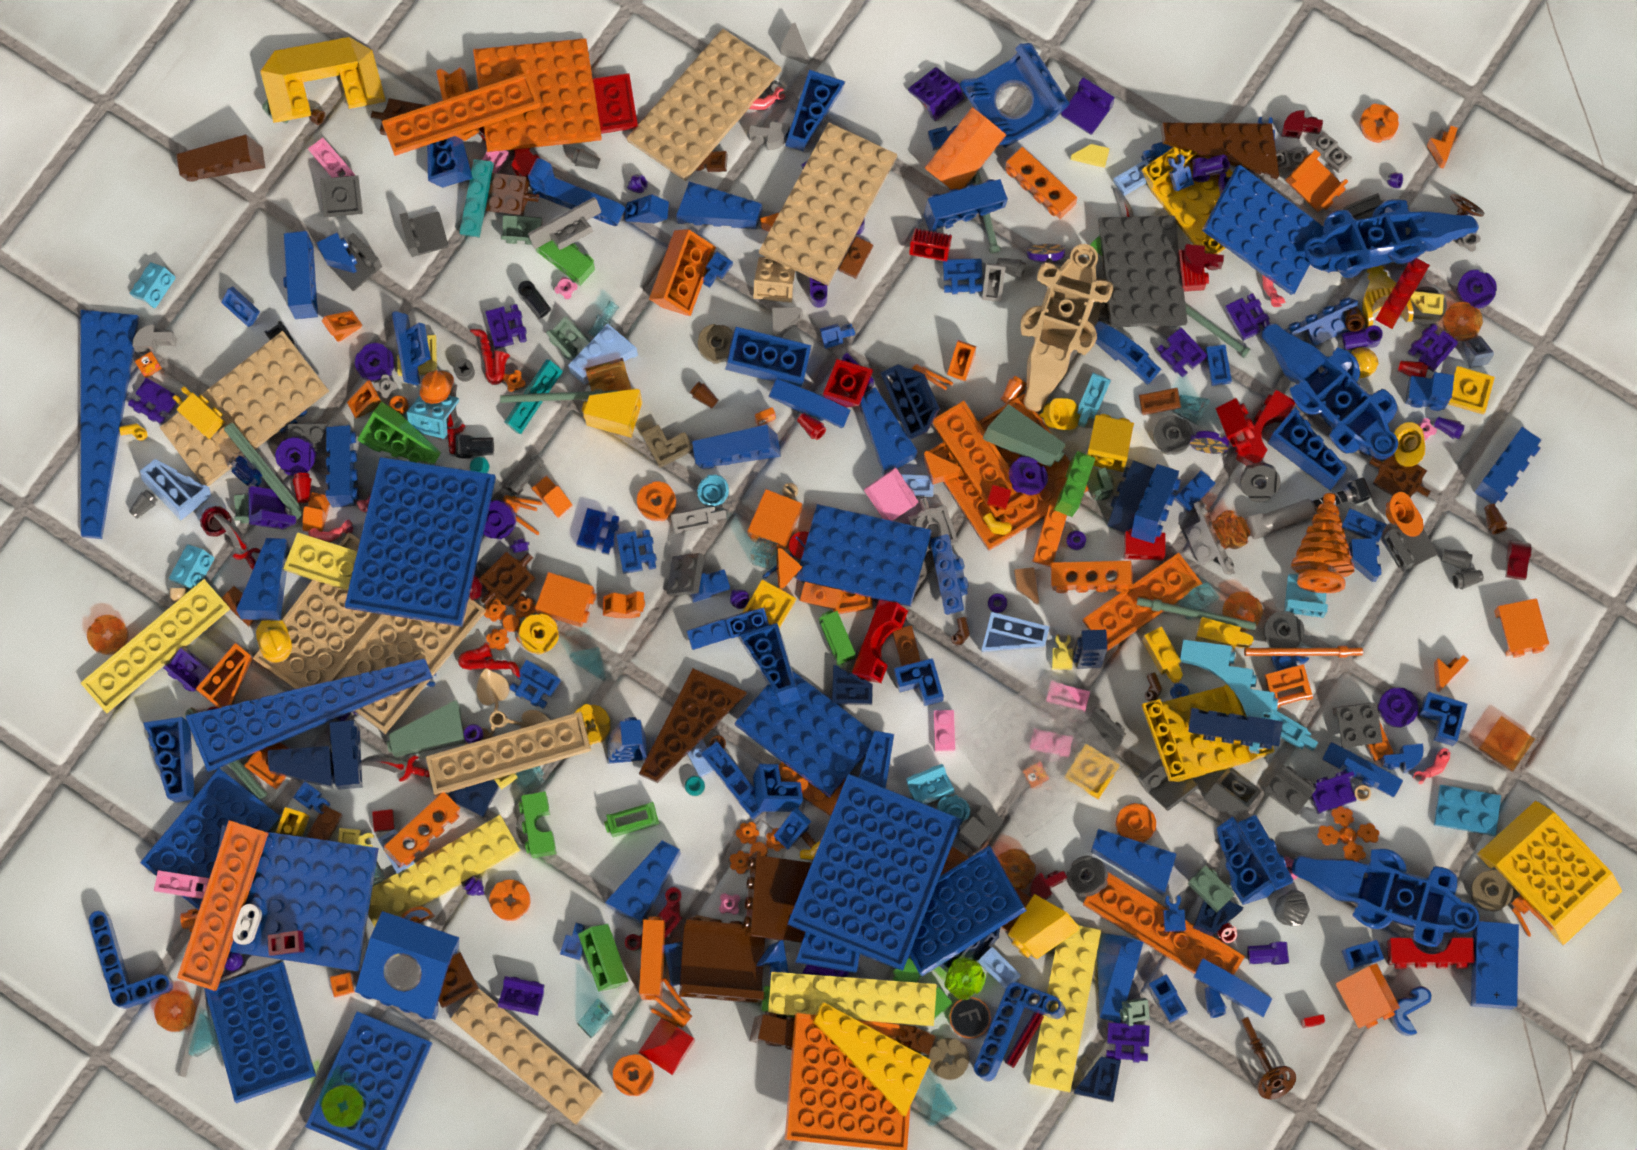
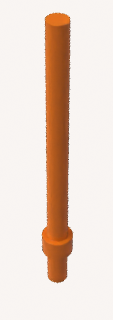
(1340, 651)

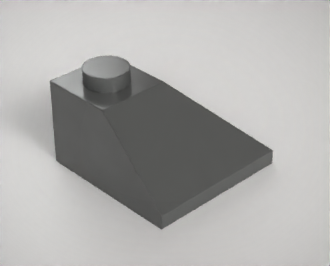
(1232, 792)

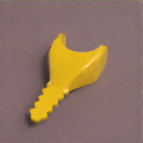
(1377, 293)

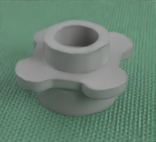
(1470, 245)
(390, 386)

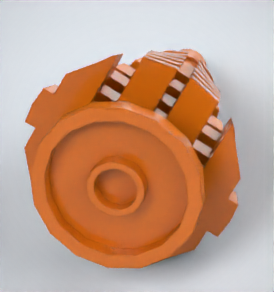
(1323, 552)

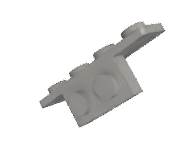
(567, 227)
(1205, 541)

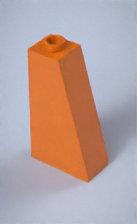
(652, 959)

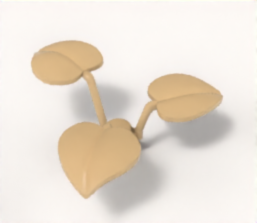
(495, 688)

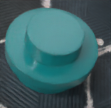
(479, 464)
(694, 786)

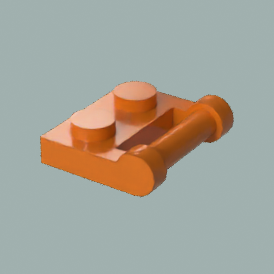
(1289, 679)

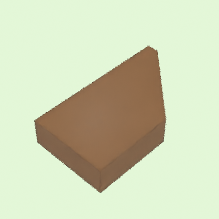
(1026, 583)

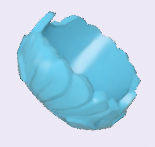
(713, 490)
(954, 806)

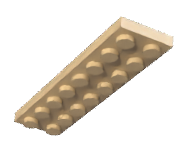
(508, 753)
(526, 1056)

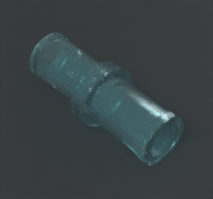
(603, 318)

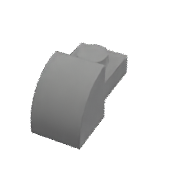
(774, 136)
(149, 338)

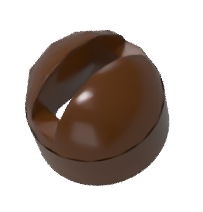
(317, 116)
(720, 739)

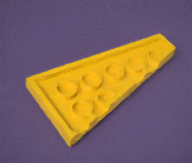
(883, 1061)

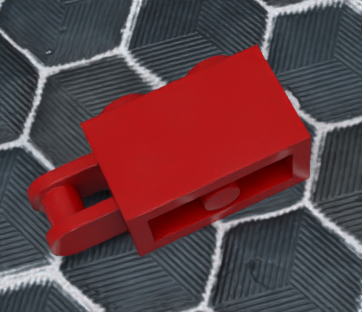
(1236, 424)

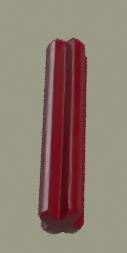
(1024, 1039)

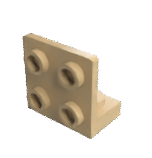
(773, 281)

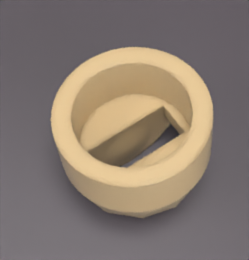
(787, 493)
(177, 593)
(1360, 796)

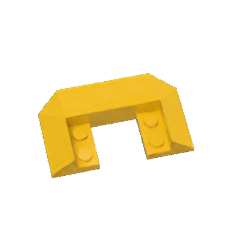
(292, 66)

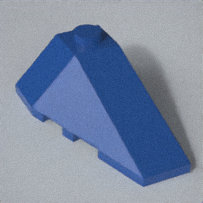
(1245, 871)
(1116, 969)

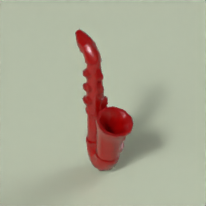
(493, 366)
(477, 657)

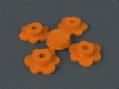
(509, 623)
(1348, 835)
(758, 846)

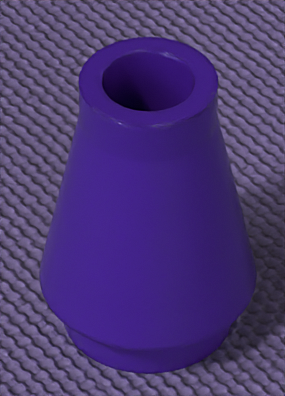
(1450, 427)

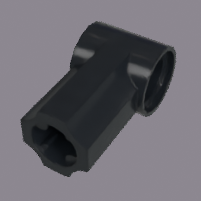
(533, 300)
(467, 446)

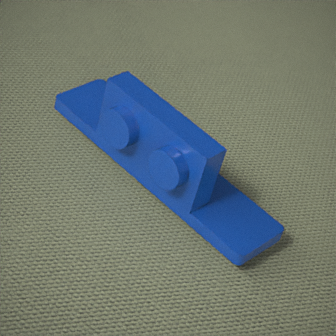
(1324, 324)
(412, 346)
(949, 574)
(1363, 770)
(1266, 852)

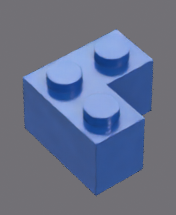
(1430, 392)
(921, 676)
(1448, 714)
(772, 793)

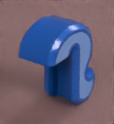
(1402, 1024)

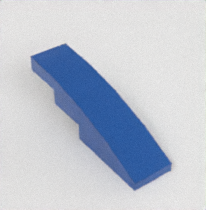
(809, 403)
(732, 778)
(1232, 987)

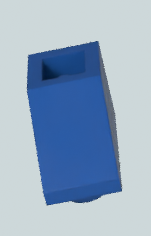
(647, 210)
(335, 254)
(1364, 557)

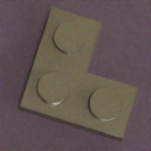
(663, 450)

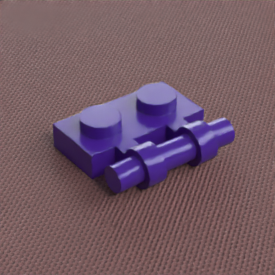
(1242, 318)
(500, 328)
(1186, 348)
(1437, 351)
(156, 395)
(1122, 1034)

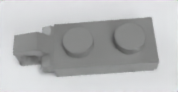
(696, 518)

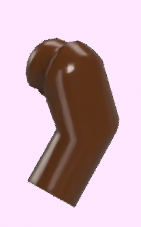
(963, 632)
(1155, 687)

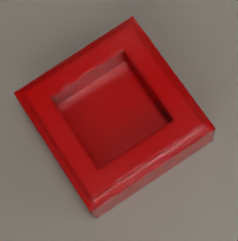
(999, 497)
(383, 820)
(1313, 1021)

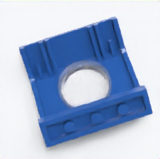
(1017, 95)
(406, 965)

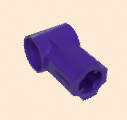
(1205, 168)
(1360, 339)
(1274, 953)

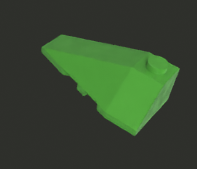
(395, 435)

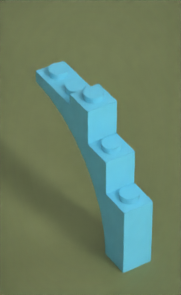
(1218, 660)

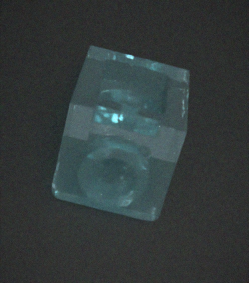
(529, 779)

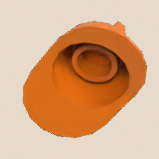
(436, 386)
(1402, 512)

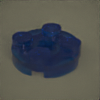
(244, 472)

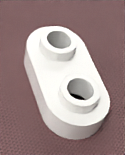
(246, 923)

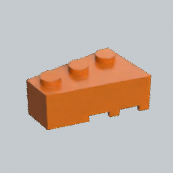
(226, 678)

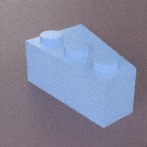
(605, 347)
(175, 490)
(1013, 634)

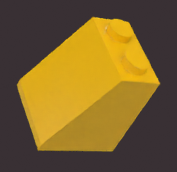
(613, 411)
(1110, 442)
(1041, 928)

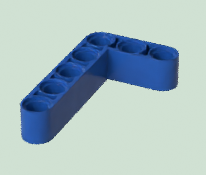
(568, 195)
(118, 967)
(1010, 1024)

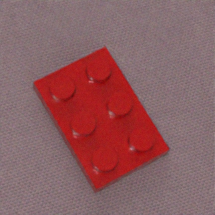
(615, 103)

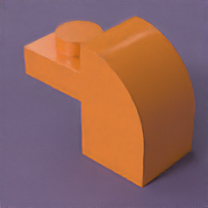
(623, 605)

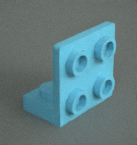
(431, 418)
(1302, 601)

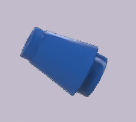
(1214, 1003)

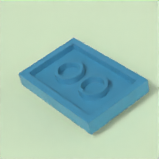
(1467, 810)

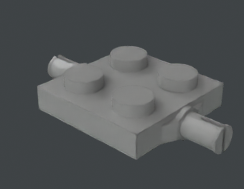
(936, 520)

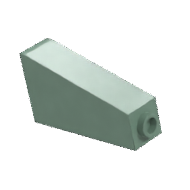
(1025, 437)
(431, 732)

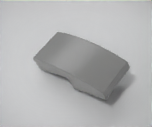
(1331, 153)
(1290, 159)

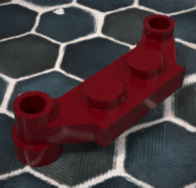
(669, 914)

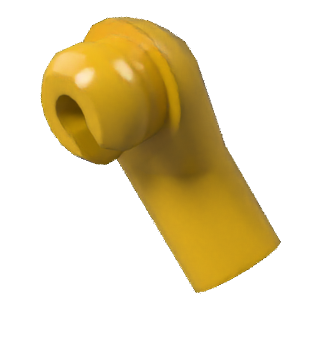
(134, 429)
(997, 527)
(809, 854)

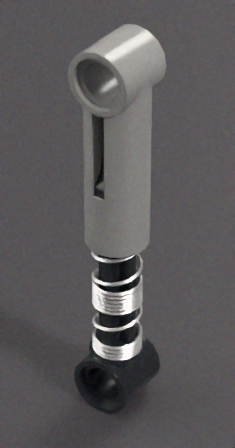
(1264, 524)

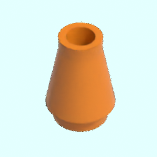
(1013, 389)

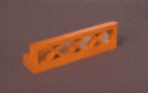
(455, 86)

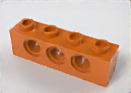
(1052, 186)
(1061, 571)
(442, 804)

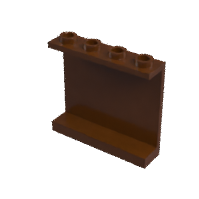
(772, 897)
(720, 962)

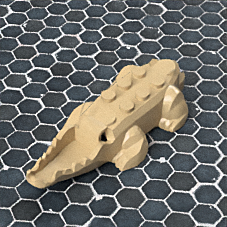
(1061, 321)

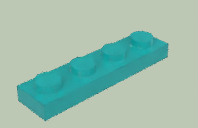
(476, 198)
(541, 383)

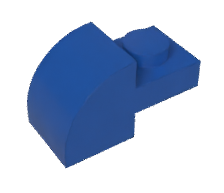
(711, 584)
(1409, 758)
(1362, 955)
(1167, 998)

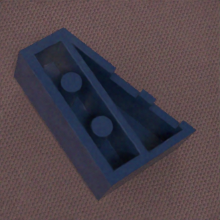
(1130, 495)
(346, 754)
(303, 764)

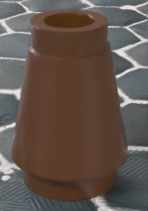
(1354, 319)
(704, 395)
(1495, 520)

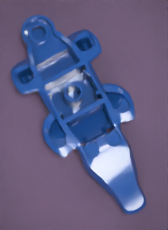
(1382, 239)
(1355, 416)
(1393, 894)

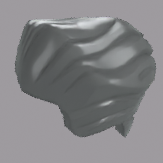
(1292, 908)

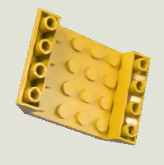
(1190, 205)
(1186, 753)
(1552, 870)

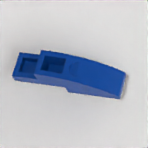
(1127, 351)
(727, 628)

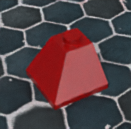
(847, 383)
(667, 1046)

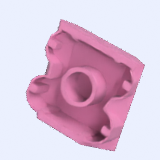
(891, 495)

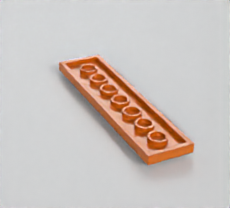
(460, 114)
(221, 905)
(1145, 921)

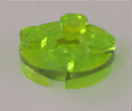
(957, 971)
(332, 1111)

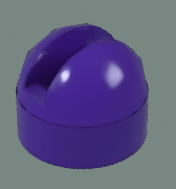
(1396, 180)

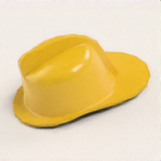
(1061, 414)
(1410, 444)
(273, 640)

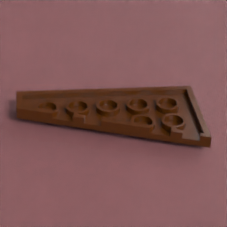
(694, 714)

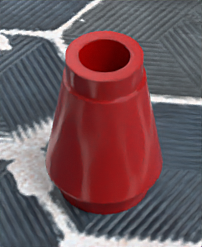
(1413, 368)
(812, 427)
(302, 487)

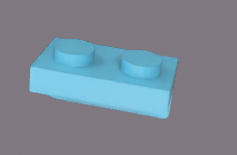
(152, 284)
(191, 566)
(930, 785)

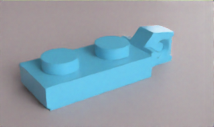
(1092, 398)
(1294, 732)

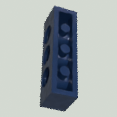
(1090, 649)

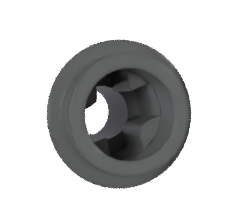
(585, 159)
(1014, 267)
(143, 503)
(1458, 558)
(1466, 578)

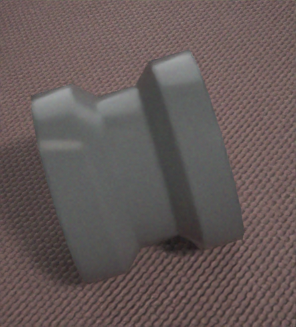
(466, 373)

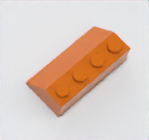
(965, 150)
(682, 272)

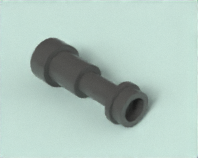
(516, 485)

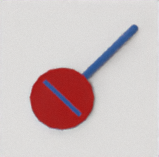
(796, 547)

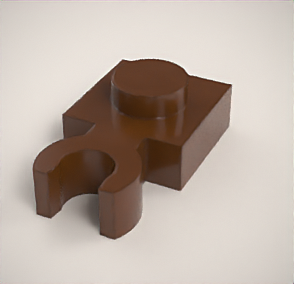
(715, 162)
(919, 1040)

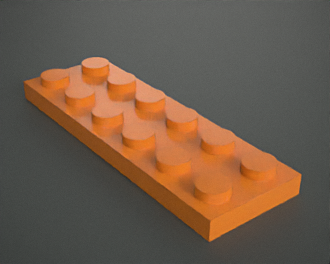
(976, 456)
(1121, 614)

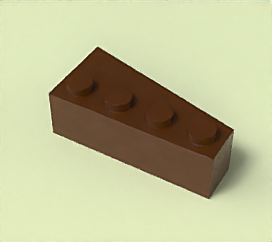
(221, 159)
(773, 1030)

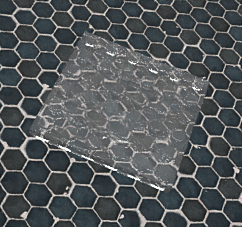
(1039, 753)

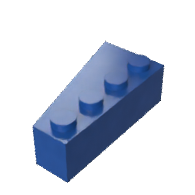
(814, 104)
(717, 208)
(1306, 450)
(627, 742)

